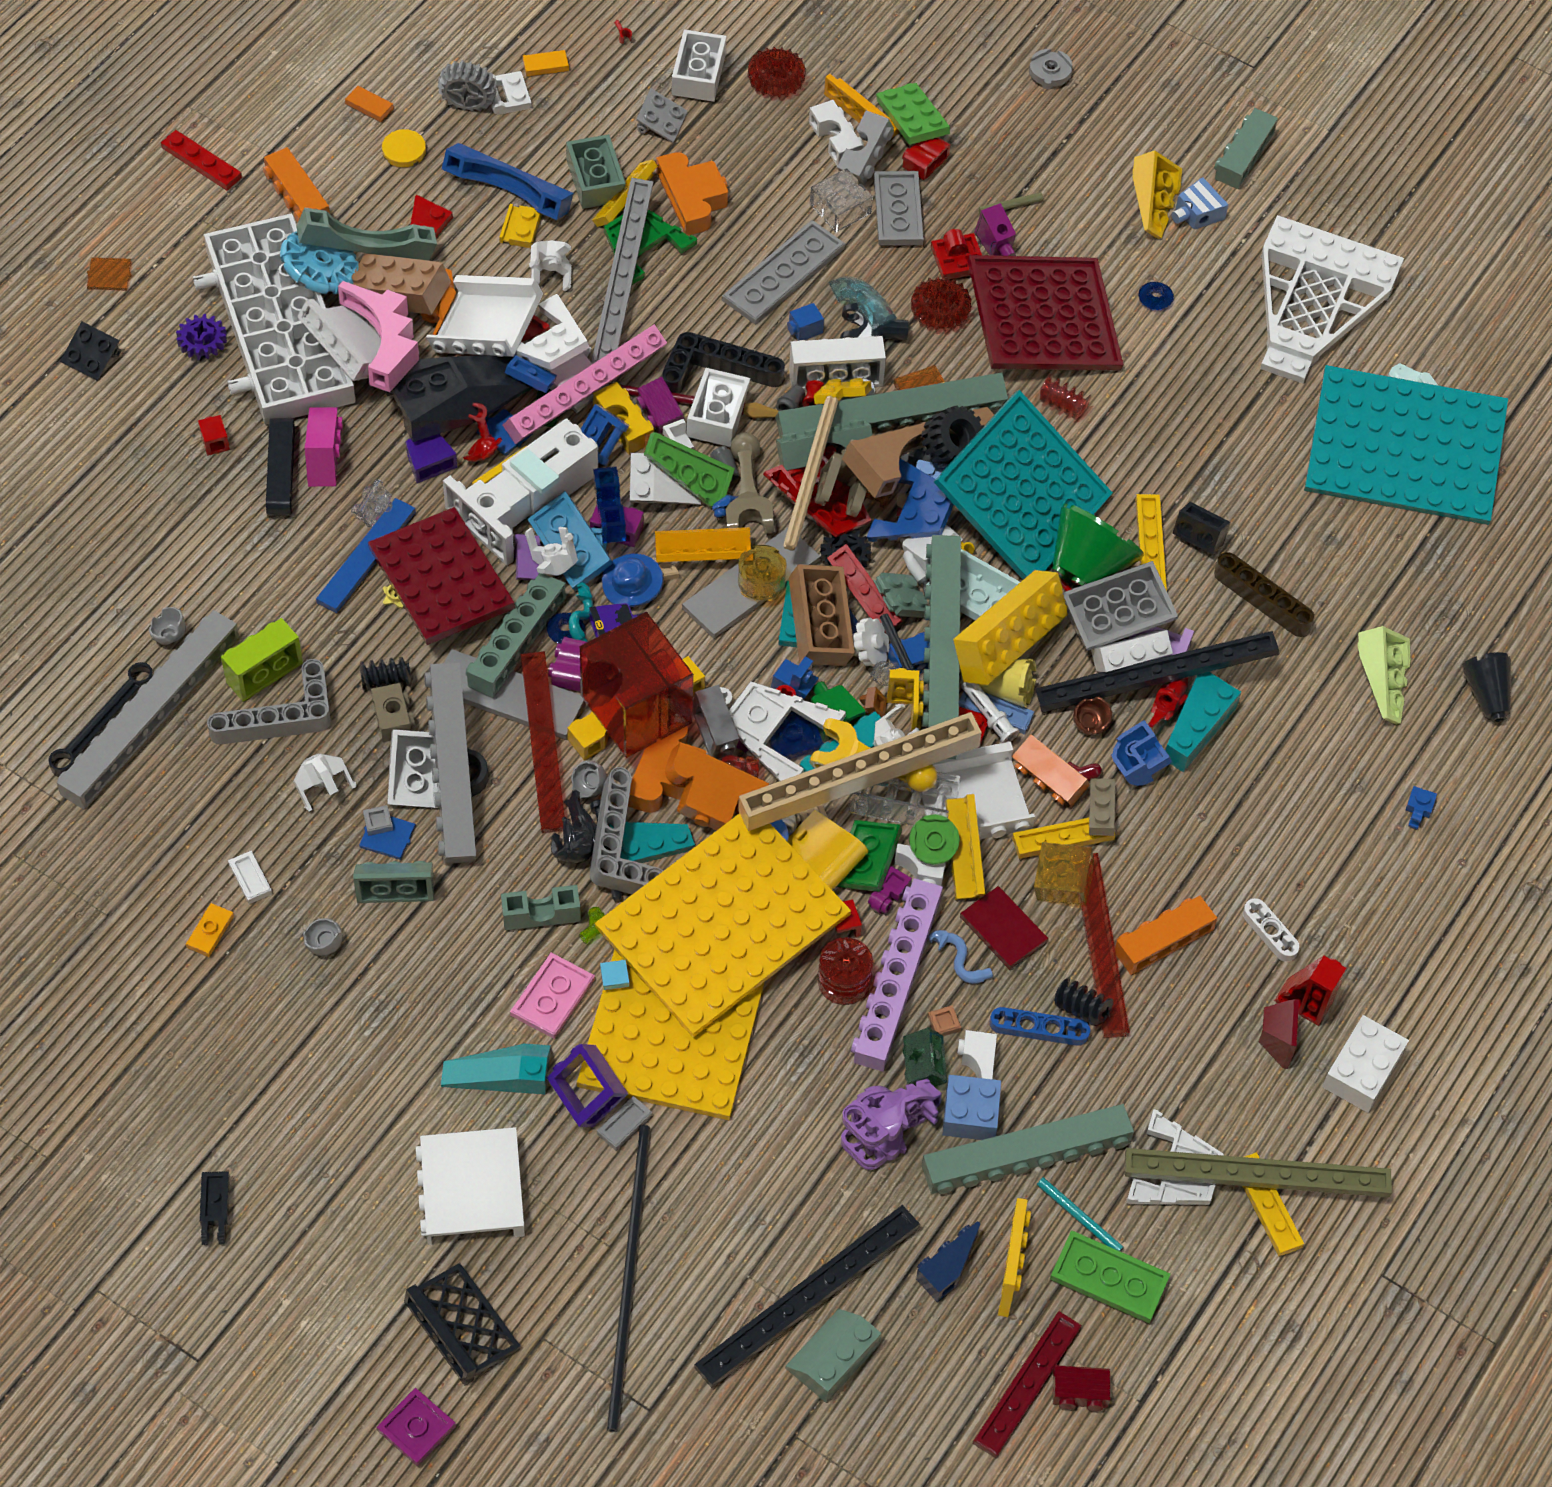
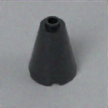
(1491, 684)

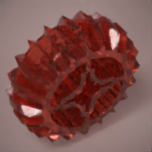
(776, 78)
(942, 297)

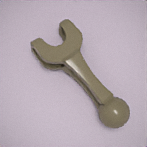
(748, 504)

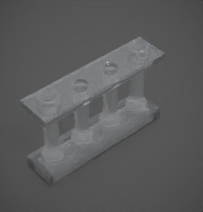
(904, 812)

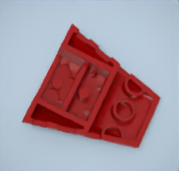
(829, 517)

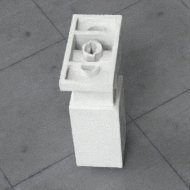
(508, 499)

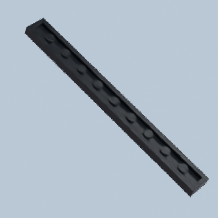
(1157, 671)
(806, 1296)

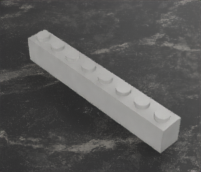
(451, 763)

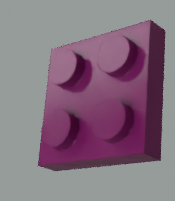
(416, 1426)

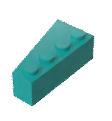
(1203, 714)

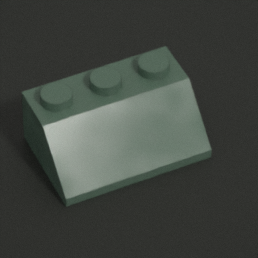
(594, 170)
(394, 882)
(834, 1353)

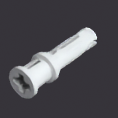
(996, 719)

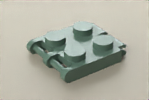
(901, 594)

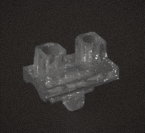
(375, 501)

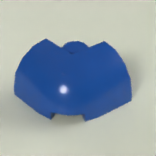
(1139, 754)

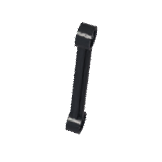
(101, 719)

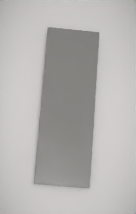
(783, 272)
(721, 601)
(511, 698)

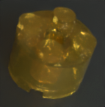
(761, 573)

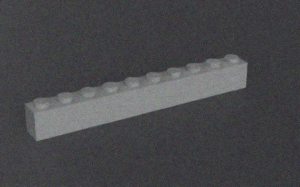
(147, 709)

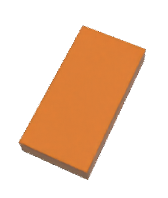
(369, 103)

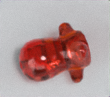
(749, 766)

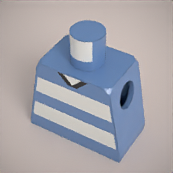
(1200, 205)

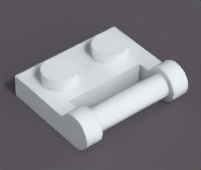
(514, 91)

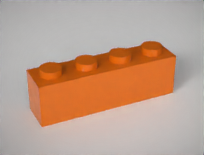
(292, 183)
(1165, 934)

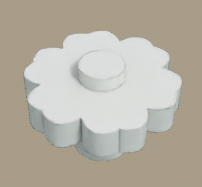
(870, 642)

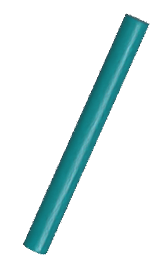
(1079, 1215)

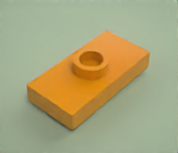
(209, 930)

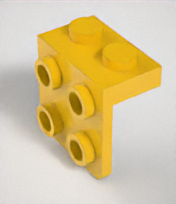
(906, 688)

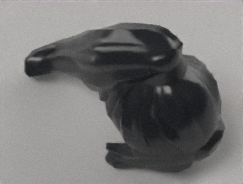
(578, 836)

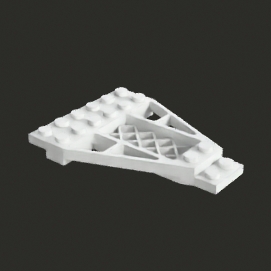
(1321, 257)

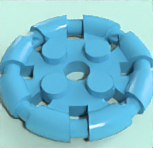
(321, 272)

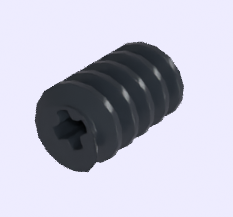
(385, 673)
(1083, 1002)

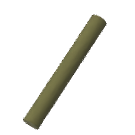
(1016, 202)

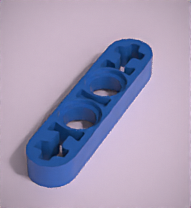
(1040, 1021)

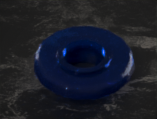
(1153, 302)
(555, 622)

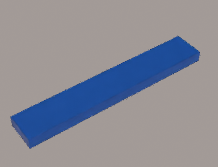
(362, 559)

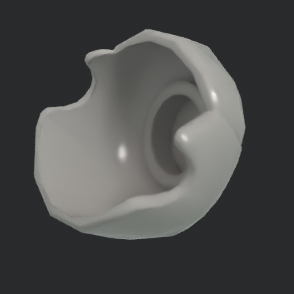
(168, 627)
(588, 779)
(323, 937)

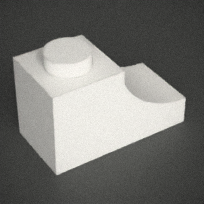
(920, 870)
(978, 1052)

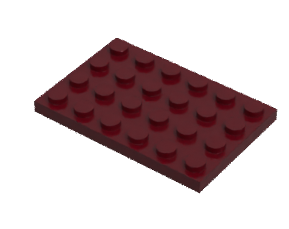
(441, 575)

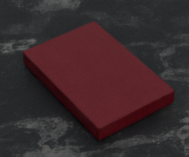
(1004, 927)

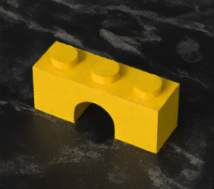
(618, 403)

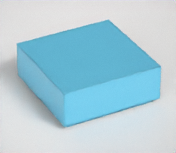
(614, 974)

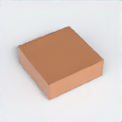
(944, 1021)

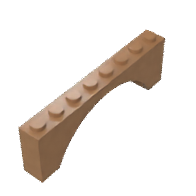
(877, 457)

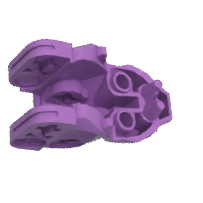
(882, 1117)

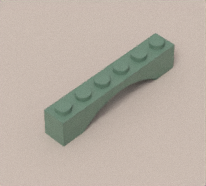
(323, 230)

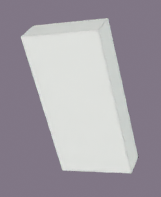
(250, 877)

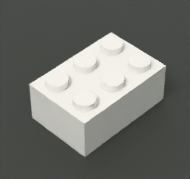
(698, 65)
(1365, 1063)

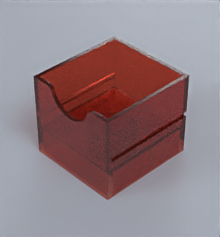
(636, 684)

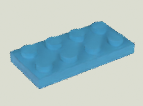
(589, 550)

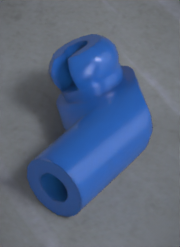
(719, 506)

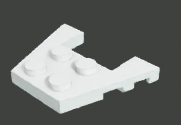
(1173, 1191)

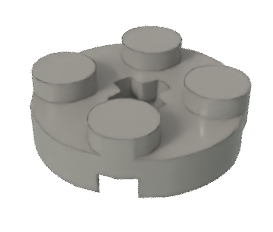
(1050, 77)

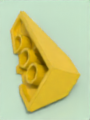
(1155, 184)

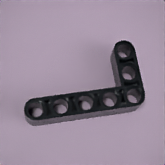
(721, 356)

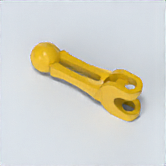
(843, 732)

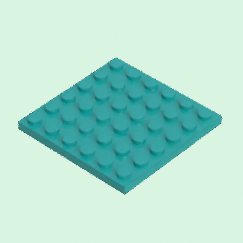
(1016, 482)

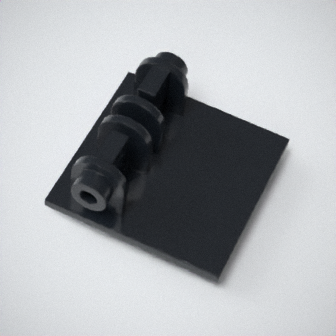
(90, 351)

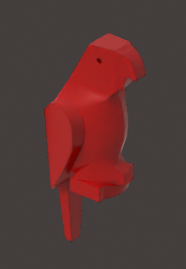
(1169, 700)

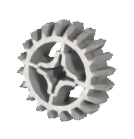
(467, 86)

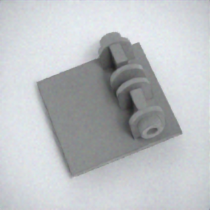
(660, 116)

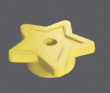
(390, 598)

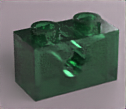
(925, 1057)

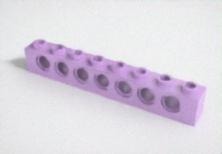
(875, 1053)

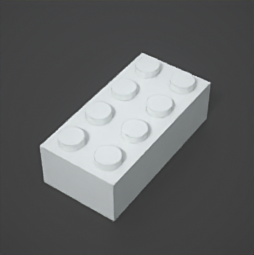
(837, 359)

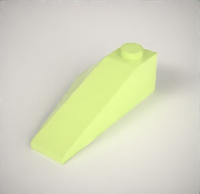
(1385, 658)

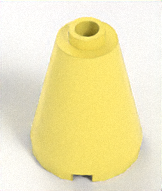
(1014, 683)

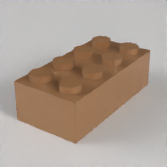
(417, 279)
(821, 614)

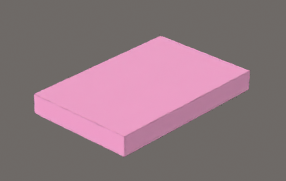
(552, 995)

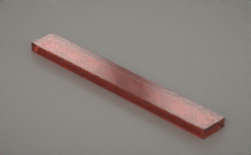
(543, 741)
(1103, 954)

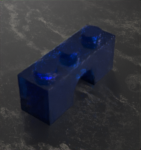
(609, 505)

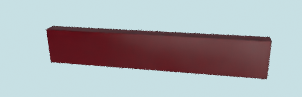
(1026, 1384)

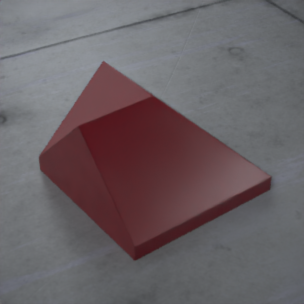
(1280, 1031)

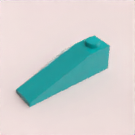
(507, 1069)

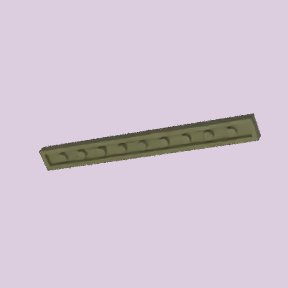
(1258, 1172)

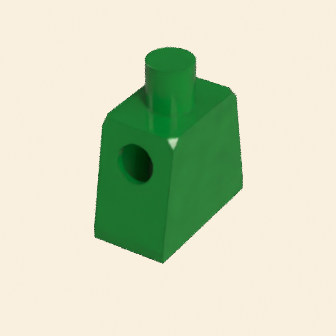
(837, 699)

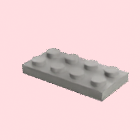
(898, 208)

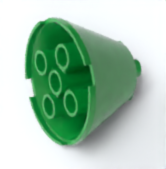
(1090, 548)

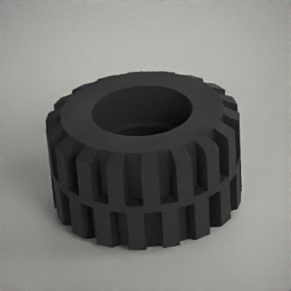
(937, 433)

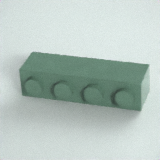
(1246, 148)

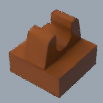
(874, 701)

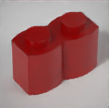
(926, 156)

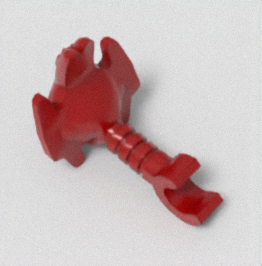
(486, 445)

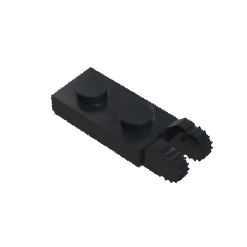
(214, 1204)

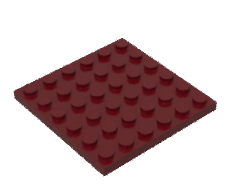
(1044, 313)

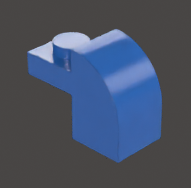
(797, 676)

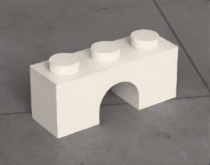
(830, 120)
(1132, 651)

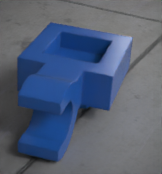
(1420, 804)

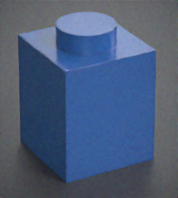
(805, 322)

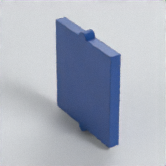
(496, 429)
(392, 842)

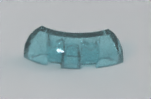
(869, 300)

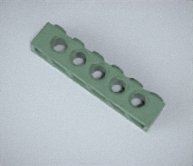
(515, 634)

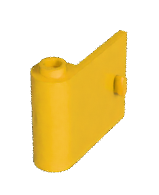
(827, 848)

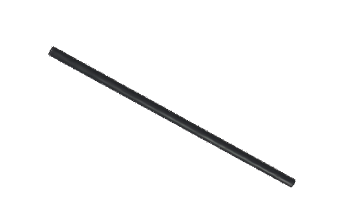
(628, 1279)

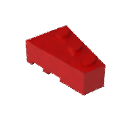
(1314, 988)

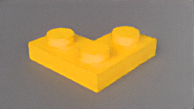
(840, 389)

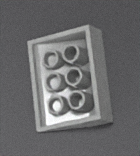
(1119, 606)

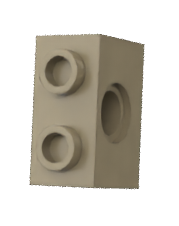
(390, 699)

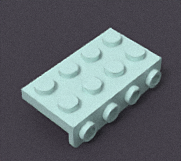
(981, 585)

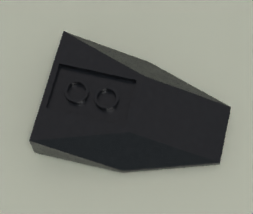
(442, 391)

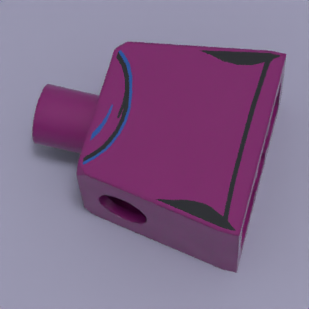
(995, 231)

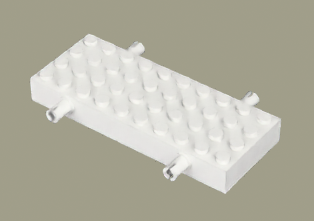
(262, 301)

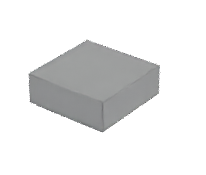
(377, 820)

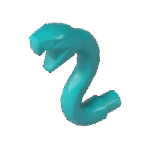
(586, 597)

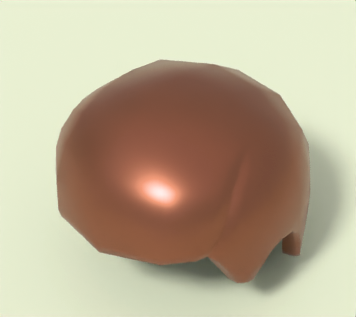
(1092, 716)

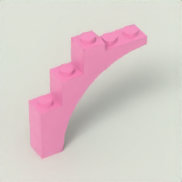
(388, 316)

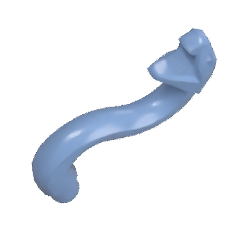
(972, 977)

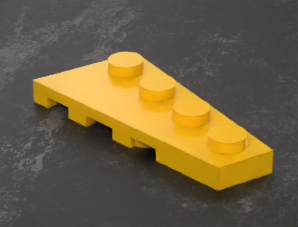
(1014, 1258)

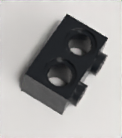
(1201, 528)

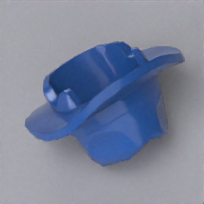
(632, 580)

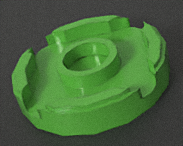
(934, 839)

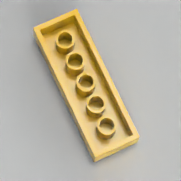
(1010, 627)

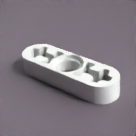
(1271, 941)

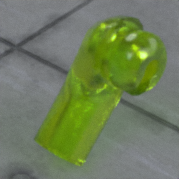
(591, 932)

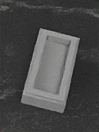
(624, 1123)

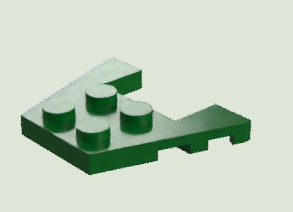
(653, 233)

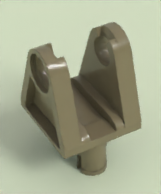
(837, 470)

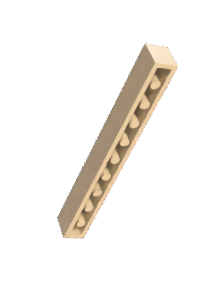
(859, 771)

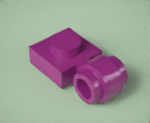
(893, 886)

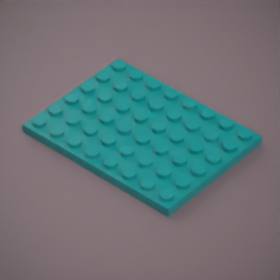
(1406, 444)

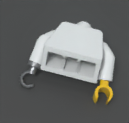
(915, 553)

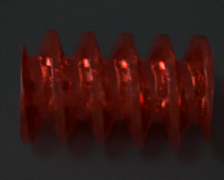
(1063, 397)

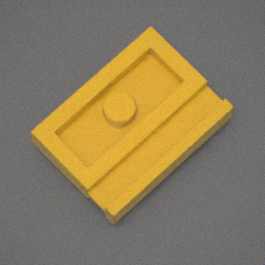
(520, 226)

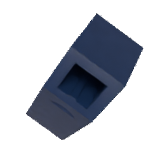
(944, 1270)

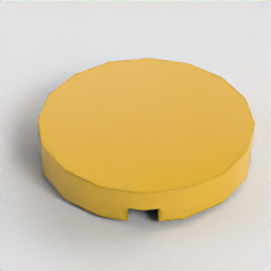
(403, 148)

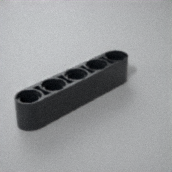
(280, 467)

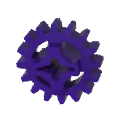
(201, 336)

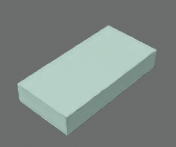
(534, 471)

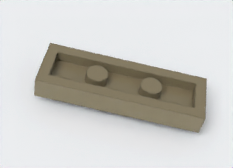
(1102, 807)

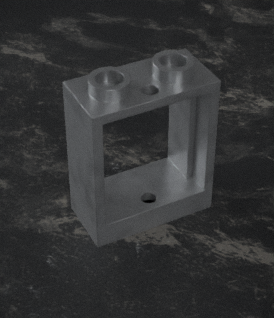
(715, 722)

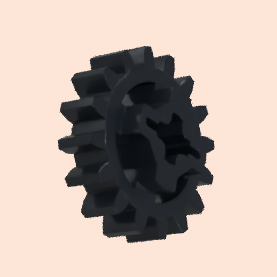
(858, 546)

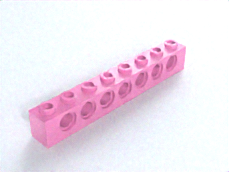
(584, 384)

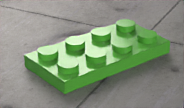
(913, 113)
(1110, 1276)

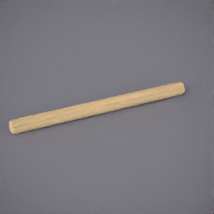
(810, 473)

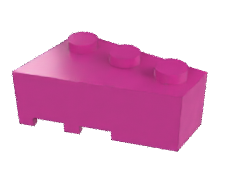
(323, 445)

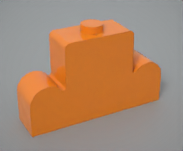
(692, 190)
(650, 779)
(710, 786)

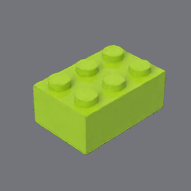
(262, 659)

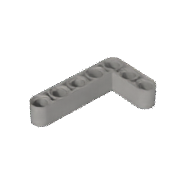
(256, 718)
(613, 839)

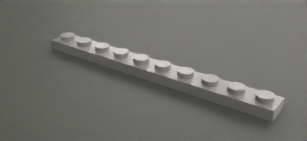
(623, 268)

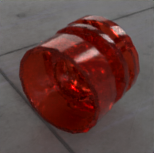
(845, 983)

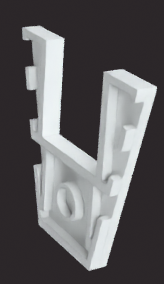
(558, 343)
(759, 715)

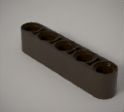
(1252, 585)

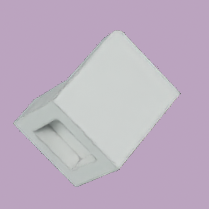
(677, 432)

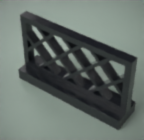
(440, 1331)

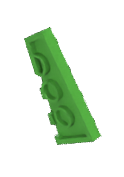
(695, 471)

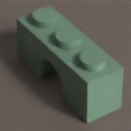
(558, 908)

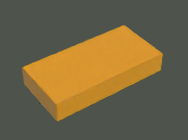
(545, 63)

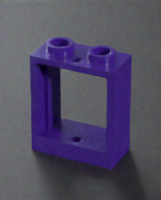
(600, 1105)

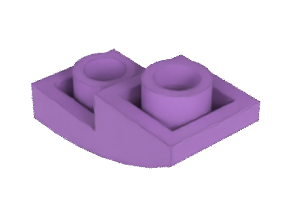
(525, 567)

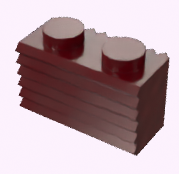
(1081, 1387)

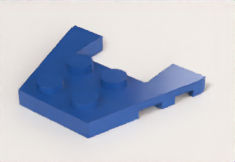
(923, 512)

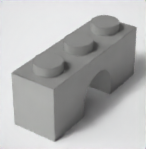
(877, 132)

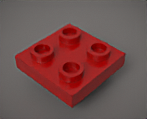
(953, 252)

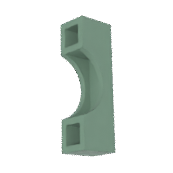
(795, 449)

